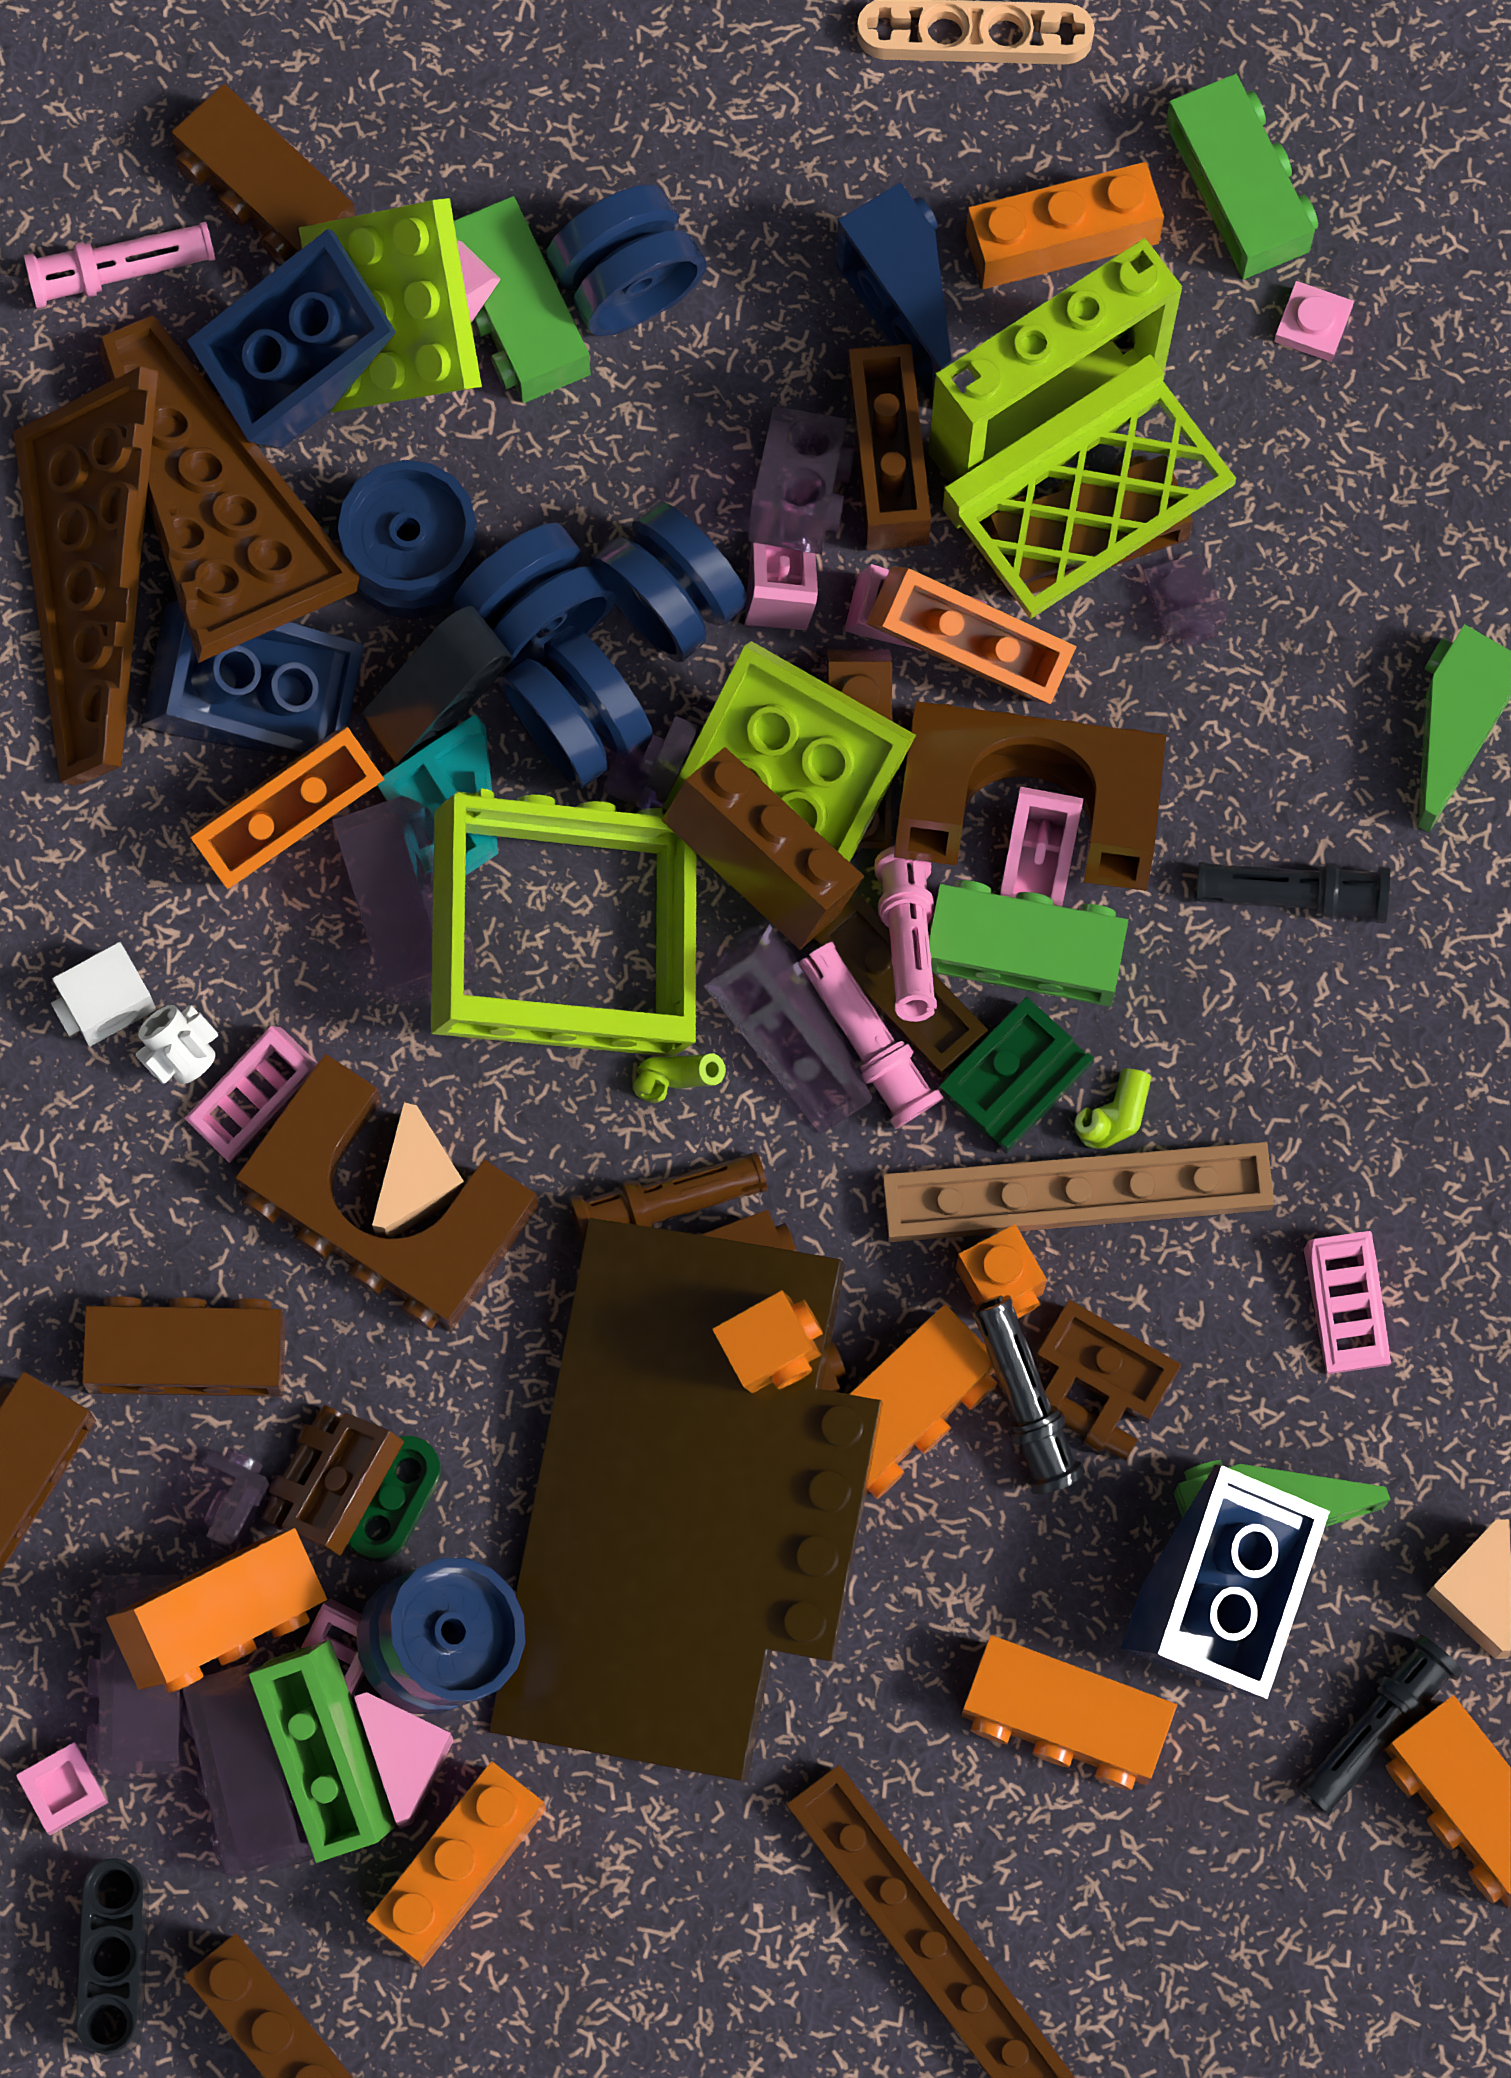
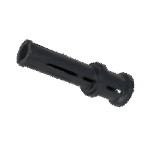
(1326, 890)
(1035, 1422)
(1398, 1702)

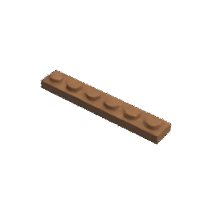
(1078, 1192)

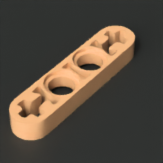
(975, 21)

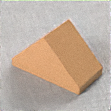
(417, 1177)
(1479, 1591)

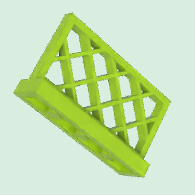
(1058, 443)

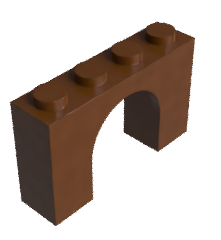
(969, 748)
(431, 1271)

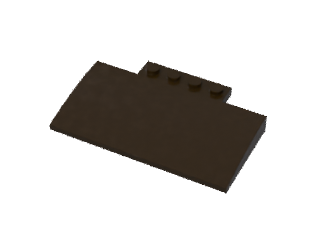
(681, 1511)

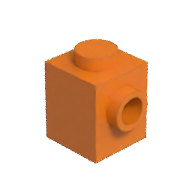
(1003, 1268)
(771, 1342)

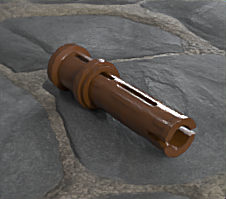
(672, 1196)

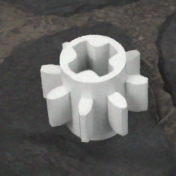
(176, 1044)

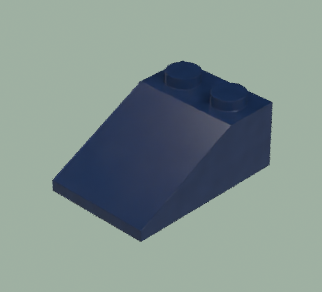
(894, 269)
(293, 343)
(262, 695)
(1228, 1584)

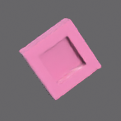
(1314, 321)
(62, 1788)

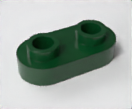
(399, 1502)

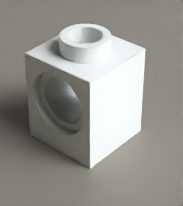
(101, 995)

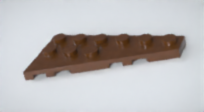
(225, 518)
(85, 529)

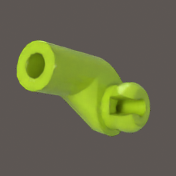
(676, 1072)
(1118, 1118)

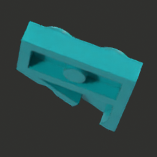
(441, 769)

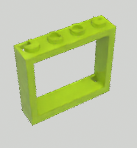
(1053, 358)
(557, 1024)

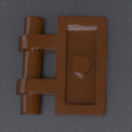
(1110, 1365)
(331, 1478)

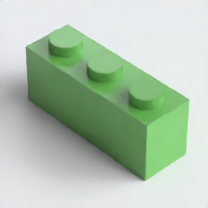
(1241, 175)
(525, 310)
(1027, 942)
(323, 1750)

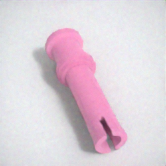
(192, 243)
(907, 910)
(884, 1060)

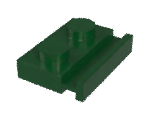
(1016, 1075)

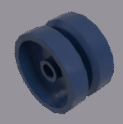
(626, 259)
(402, 503)
(670, 581)
(536, 591)
(575, 706)
(441, 1636)

